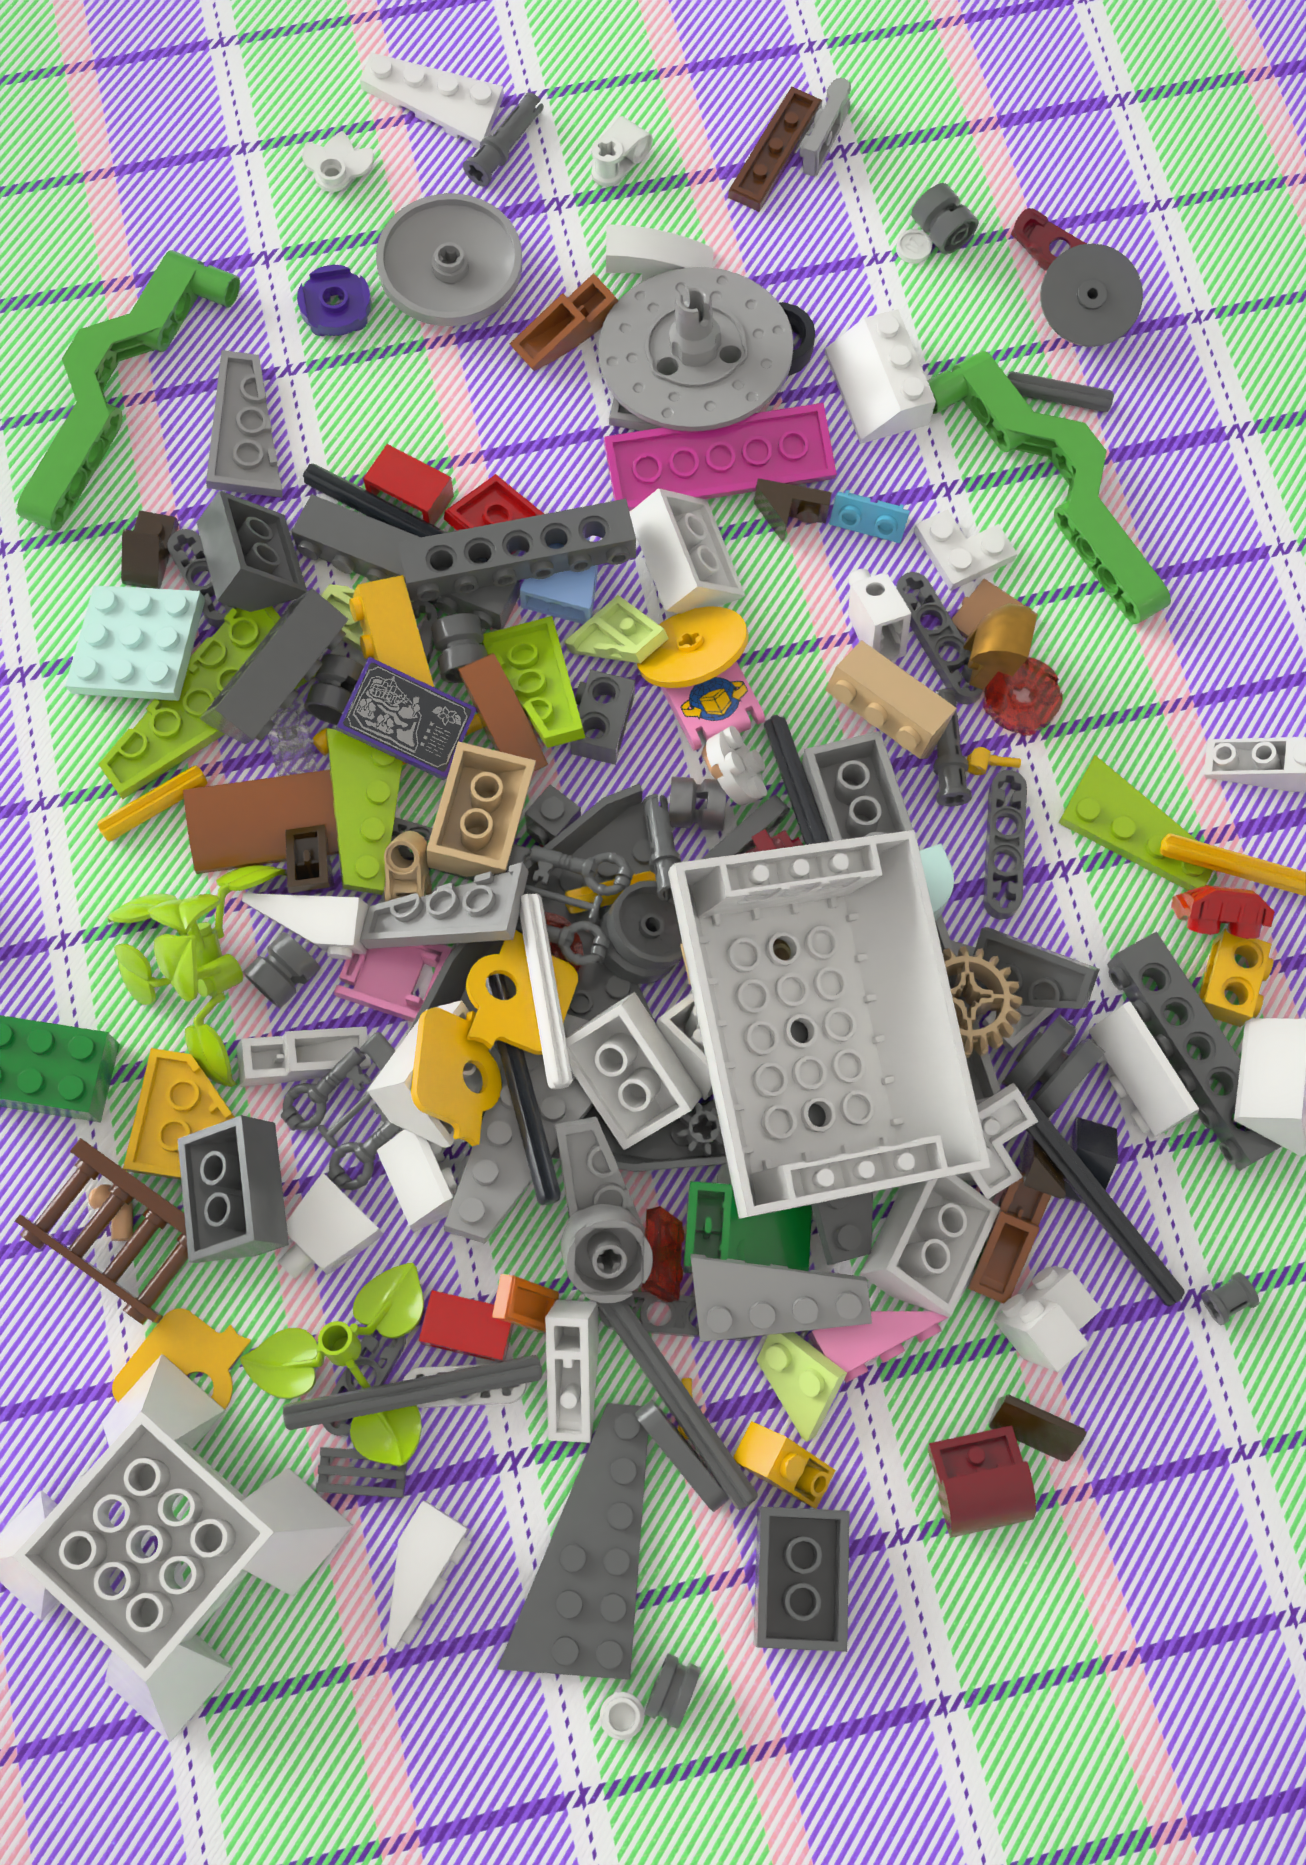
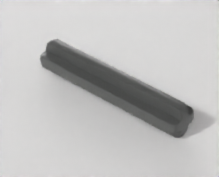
(1062, 391)

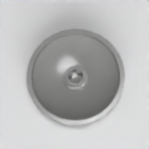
(449, 259)

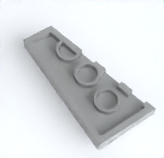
(241, 438)
(450, 914)
(590, 1168)
(760, 1300)

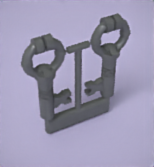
(588, 868)
(349, 1066)

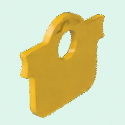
(513, 1019)
(438, 1073)
(189, 1346)

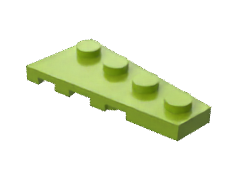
(364, 809)

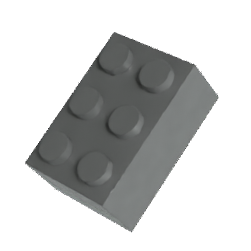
(801, 1579)

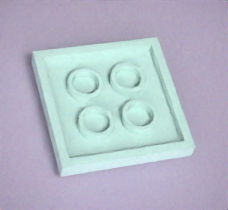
(135, 642)

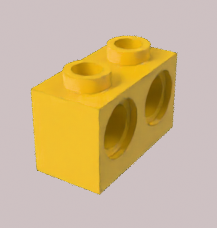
(1225, 974)

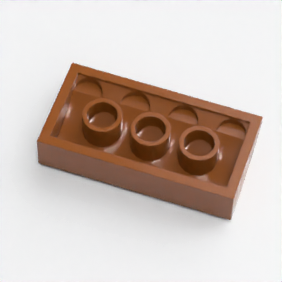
(248, 819)

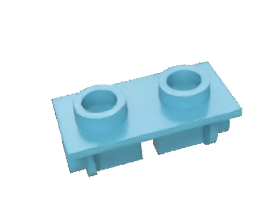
(870, 518)

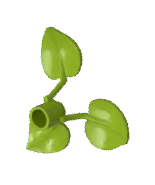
(184, 913)
(178, 964)
(287, 1361)

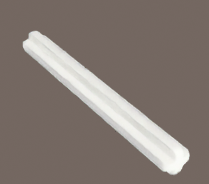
(545, 992)

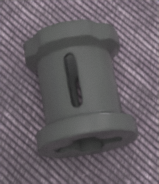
(1230, 1298)

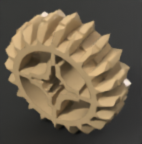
(997, 998)

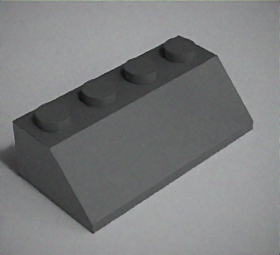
(276, 668)

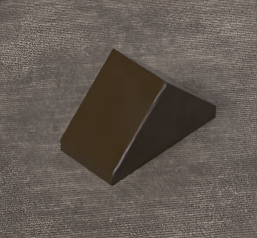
(308, 859)

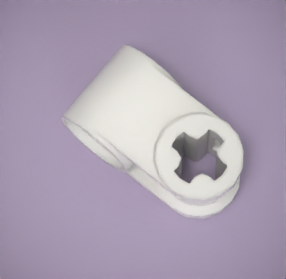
(619, 151)

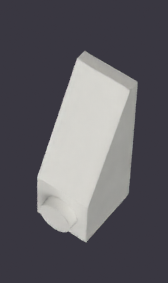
(322, 920)
(571, 1369)

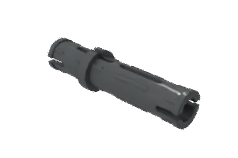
(661, 843)

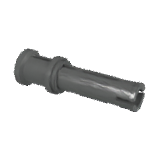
(495, 148)
(951, 764)

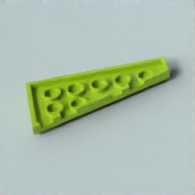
(173, 728)

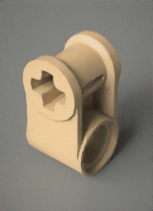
(406, 876)

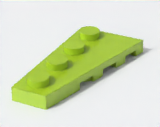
(539, 678)
(1129, 824)

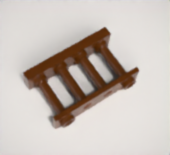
(124, 1190)

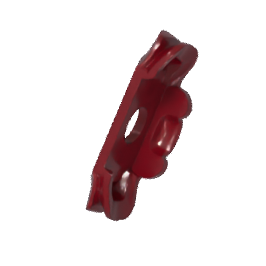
(1037, 234)

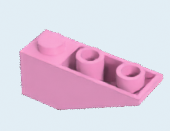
(858, 1344)

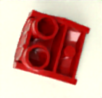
(1213, 905)

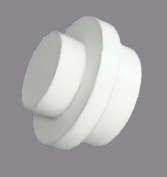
(622, 1715)

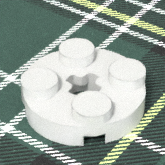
(738, 765)

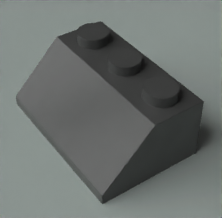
(249, 554)
(232, 1190)

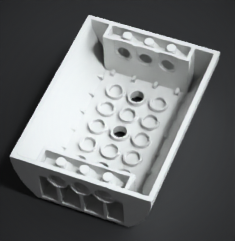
(876, 1013)

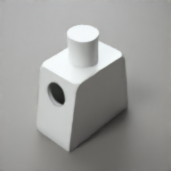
(879, 613)
(326, 1230)

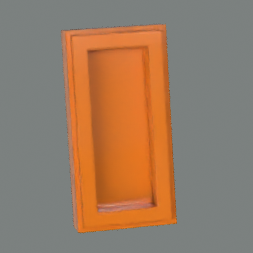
(523, 1302)

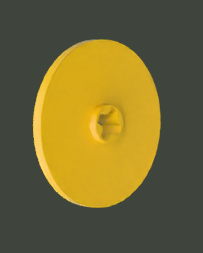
(698, 647)

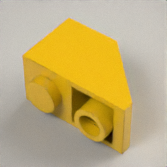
(783, 1464)

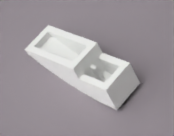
(652, 251)
(296, 1055)

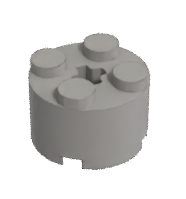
(627, 1260)

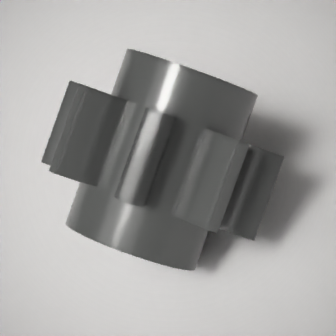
(696, 1139)

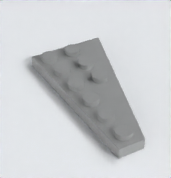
(498, 1166)

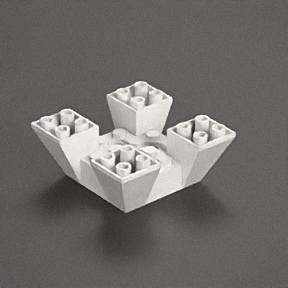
(152, 1624)

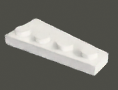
(453, 101)

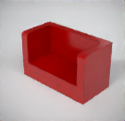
(410, 482)
(465, 1327)

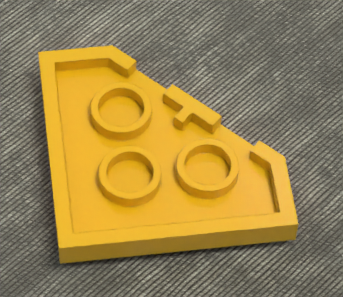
(171, 1105)

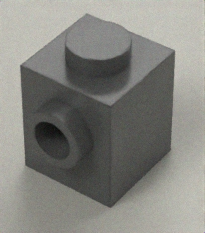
(550, 815)

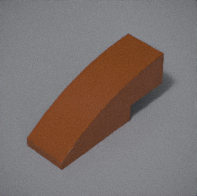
(565, 324)
(500, 710)
(1009, 1241)

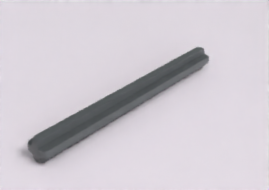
(411, 1392)
(680, 1403)

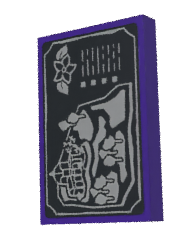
(406, 718)

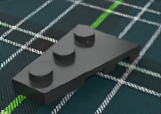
(1042, 975)

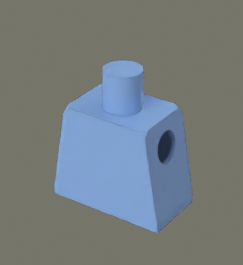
(563, 594)

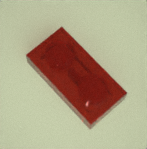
(665, 1237)

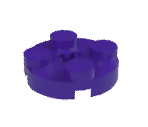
(334, 319)

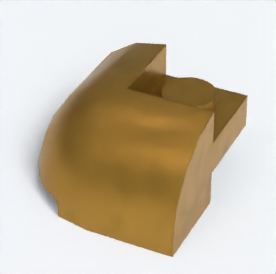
(1000, 643)

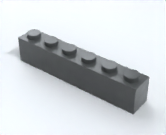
(372, 550)

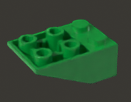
(761, 1239)

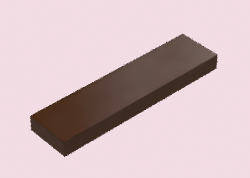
(775, 149)

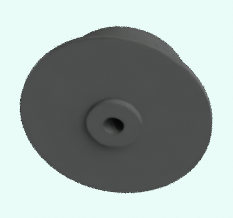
(1091, 295)

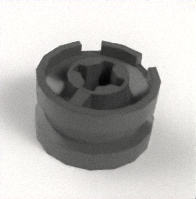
(672, 1691)

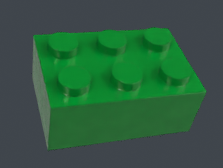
(55, 1068)

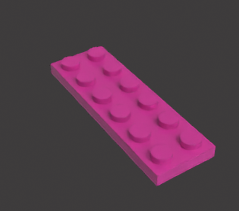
(725, 461)

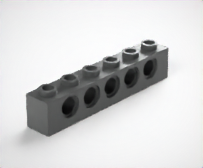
(530, 534)
(1196, 1027)

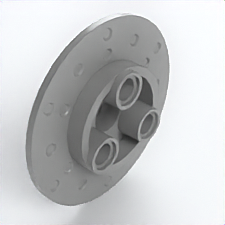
(695, 349)

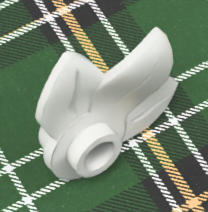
(336, 160)

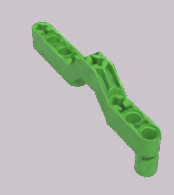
(89, 365)
(1079, 460)

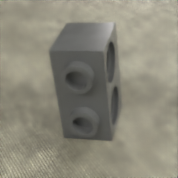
(608, 717)

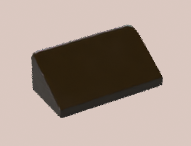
(1039, 1171)
(1037, 1427)

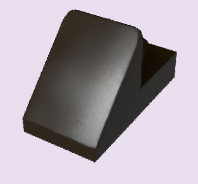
(781, 500)
(146, 550)

